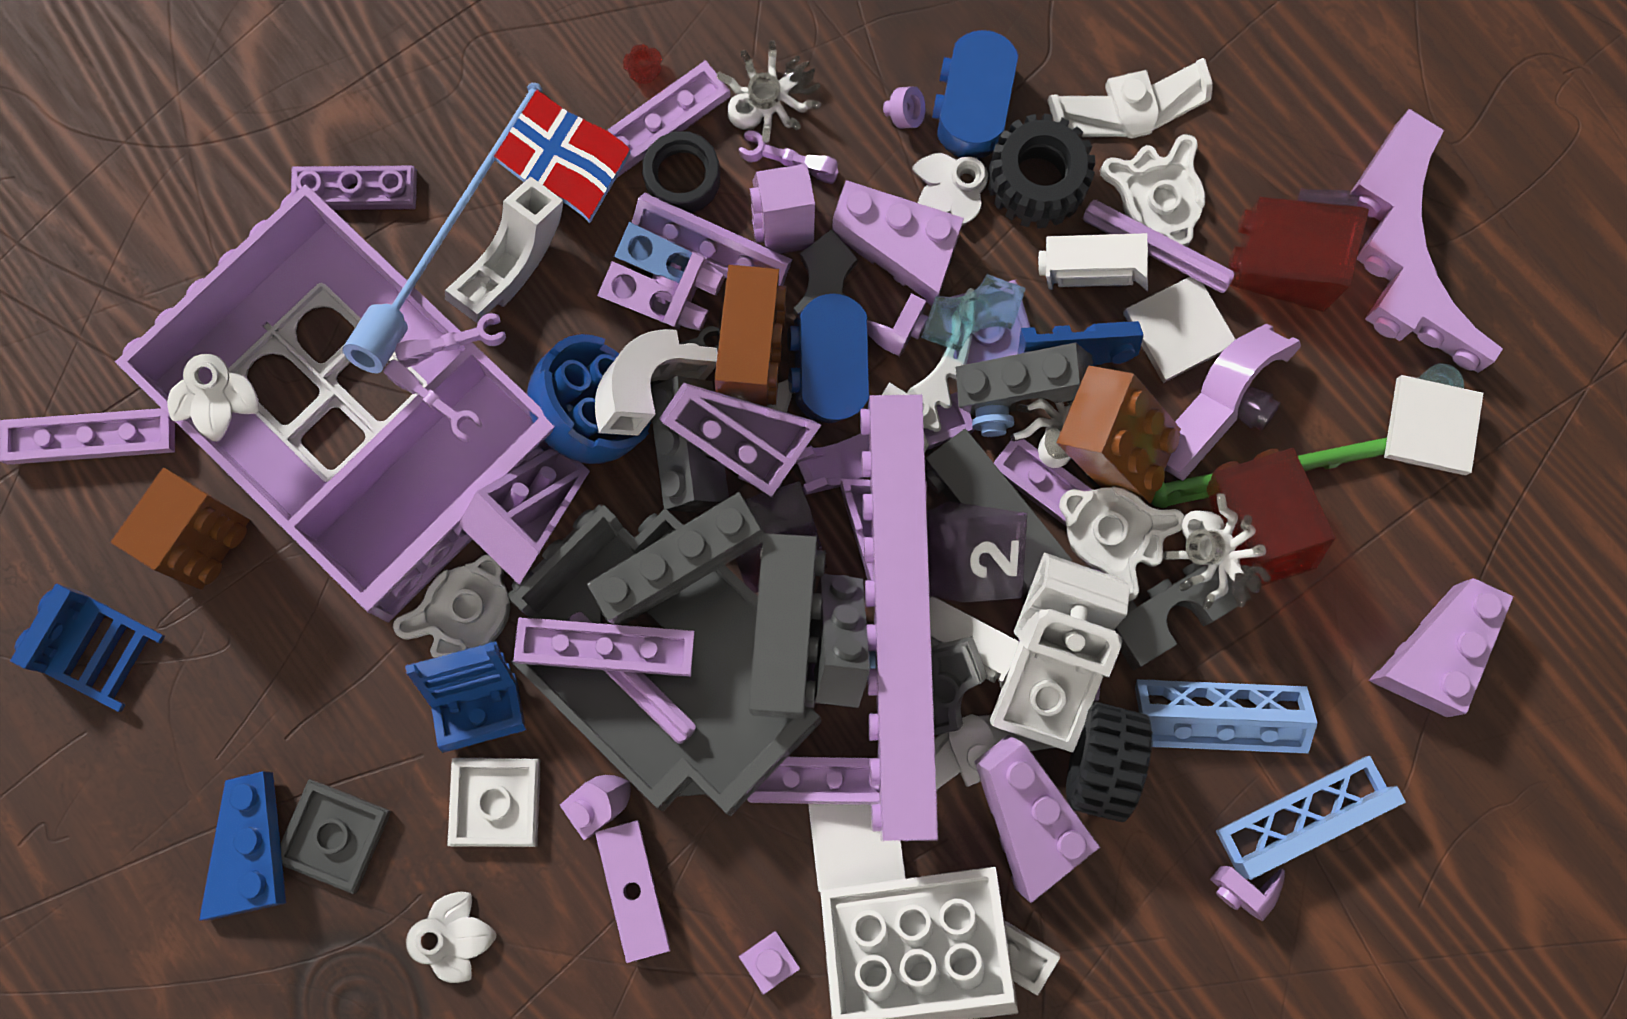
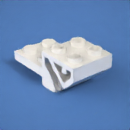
(1061, 652)

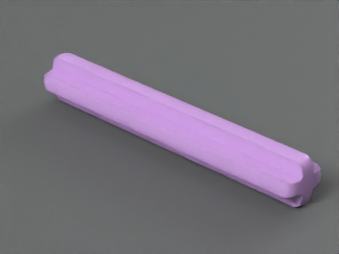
(1161, 247)
(650, 699)

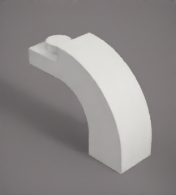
(520, 243)
(624, 393)

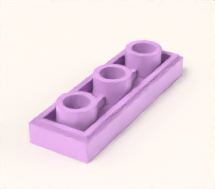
(375, 189)
(637, 919)

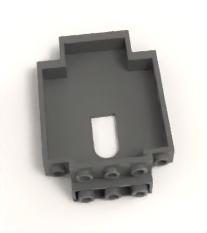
(730, 747)

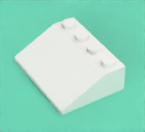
(919, 948)

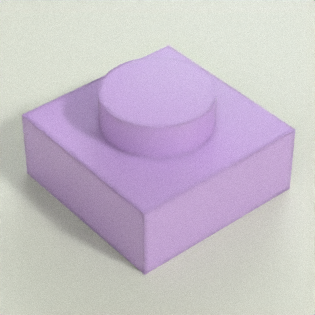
(769, 962)

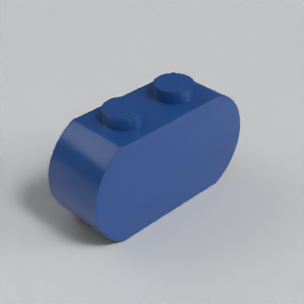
(975, 93)
(829, 358)

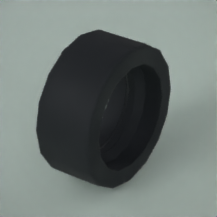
(676, 143)

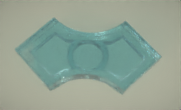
(956, 319)

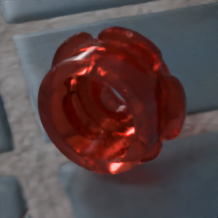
(648, 72)

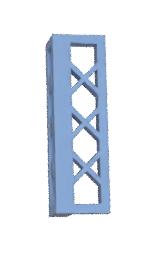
(1226, 723)
(1317, 832)

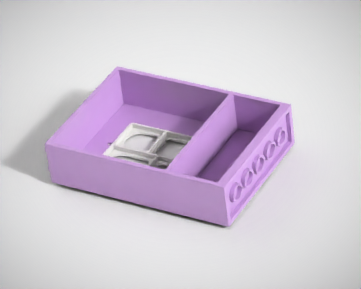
(397, 500)

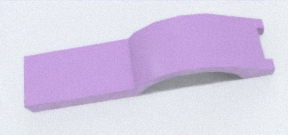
(1222, 393)
(827, 465)

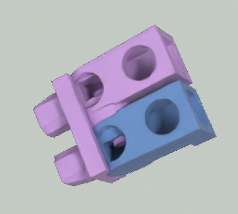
(673, 282)

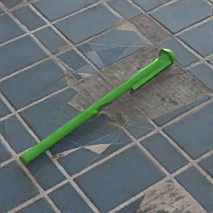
(1195, 487)

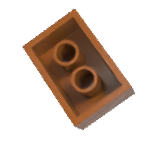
(751, 335)
(1119, 432)
(181, 530)

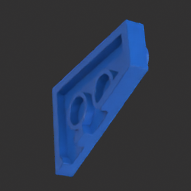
(1104, 341)
(246, 850)

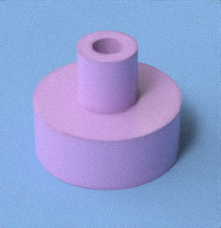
(906, 107)

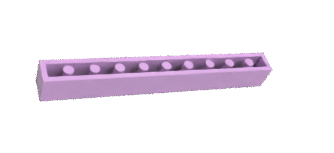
(900, 619)

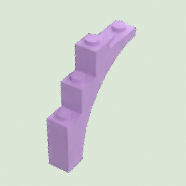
(1398, 250)

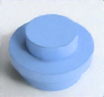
(992, 420)

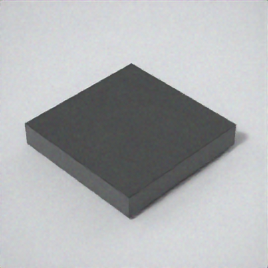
(333, 836)

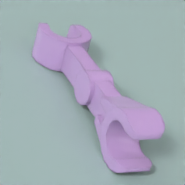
(821, 167)
(415, 351)
(406, 380)

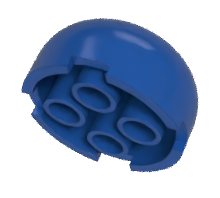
(566, 390)

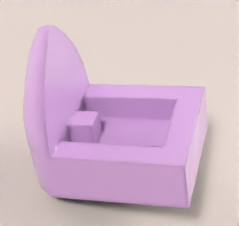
(910, 323)
(596, 803)
(1239, 892)

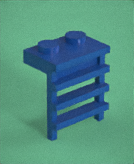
(63, 632)
(470, 696)

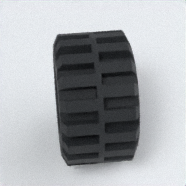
(1051, 142)
(1109, 762)

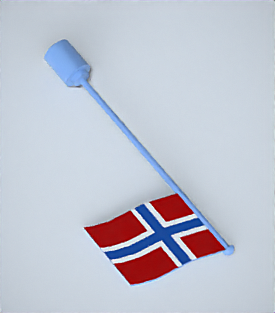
(541, 142)

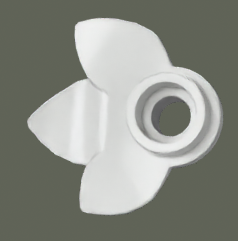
(945, 188)
(214, 402)
(457, 938)

